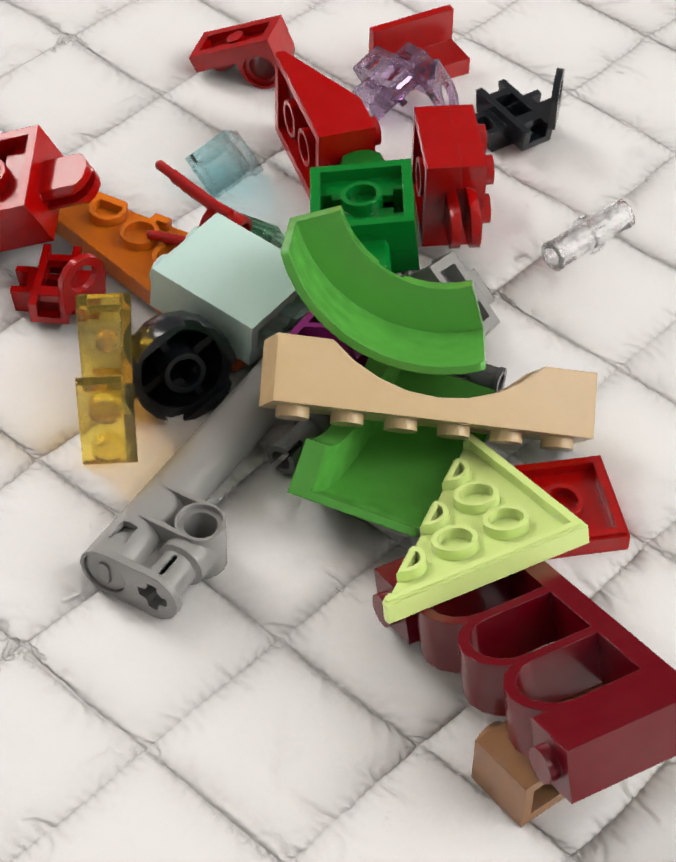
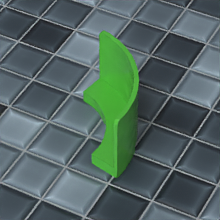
(375, 311)
(381, 472)

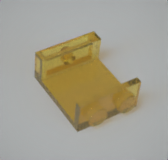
(107, 383)

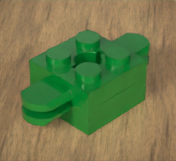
(376, 203)

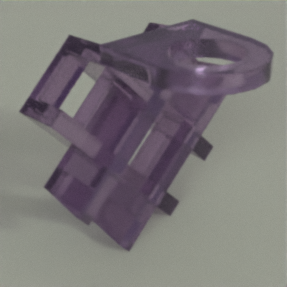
(398, 75)

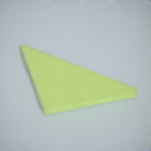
(479, 532)

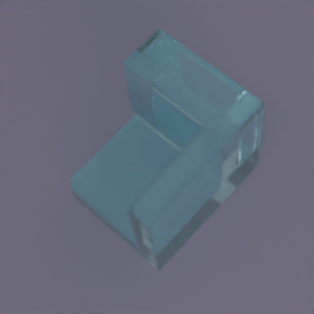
(223, 162)

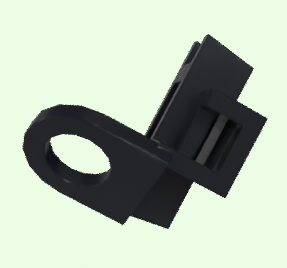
(518, 117)

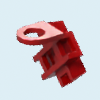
(53, 296)

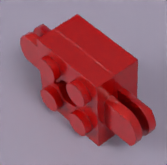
(450, 175)
(38, 184)

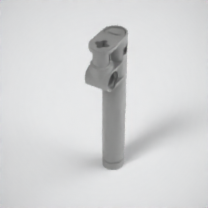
(169, 529)

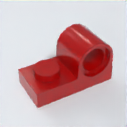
(246, 45)

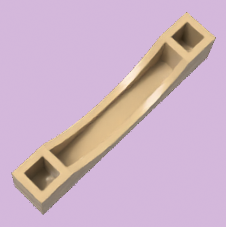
(320, 378)

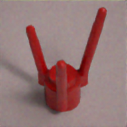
(202, 197)

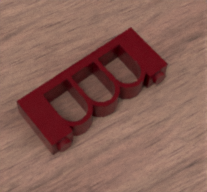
(570, 743)

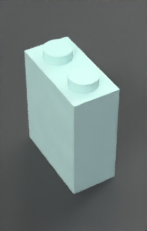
(229, 281)

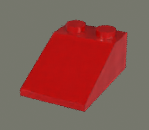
(318, 118)

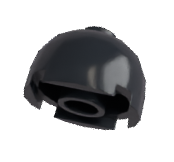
(181, 365)

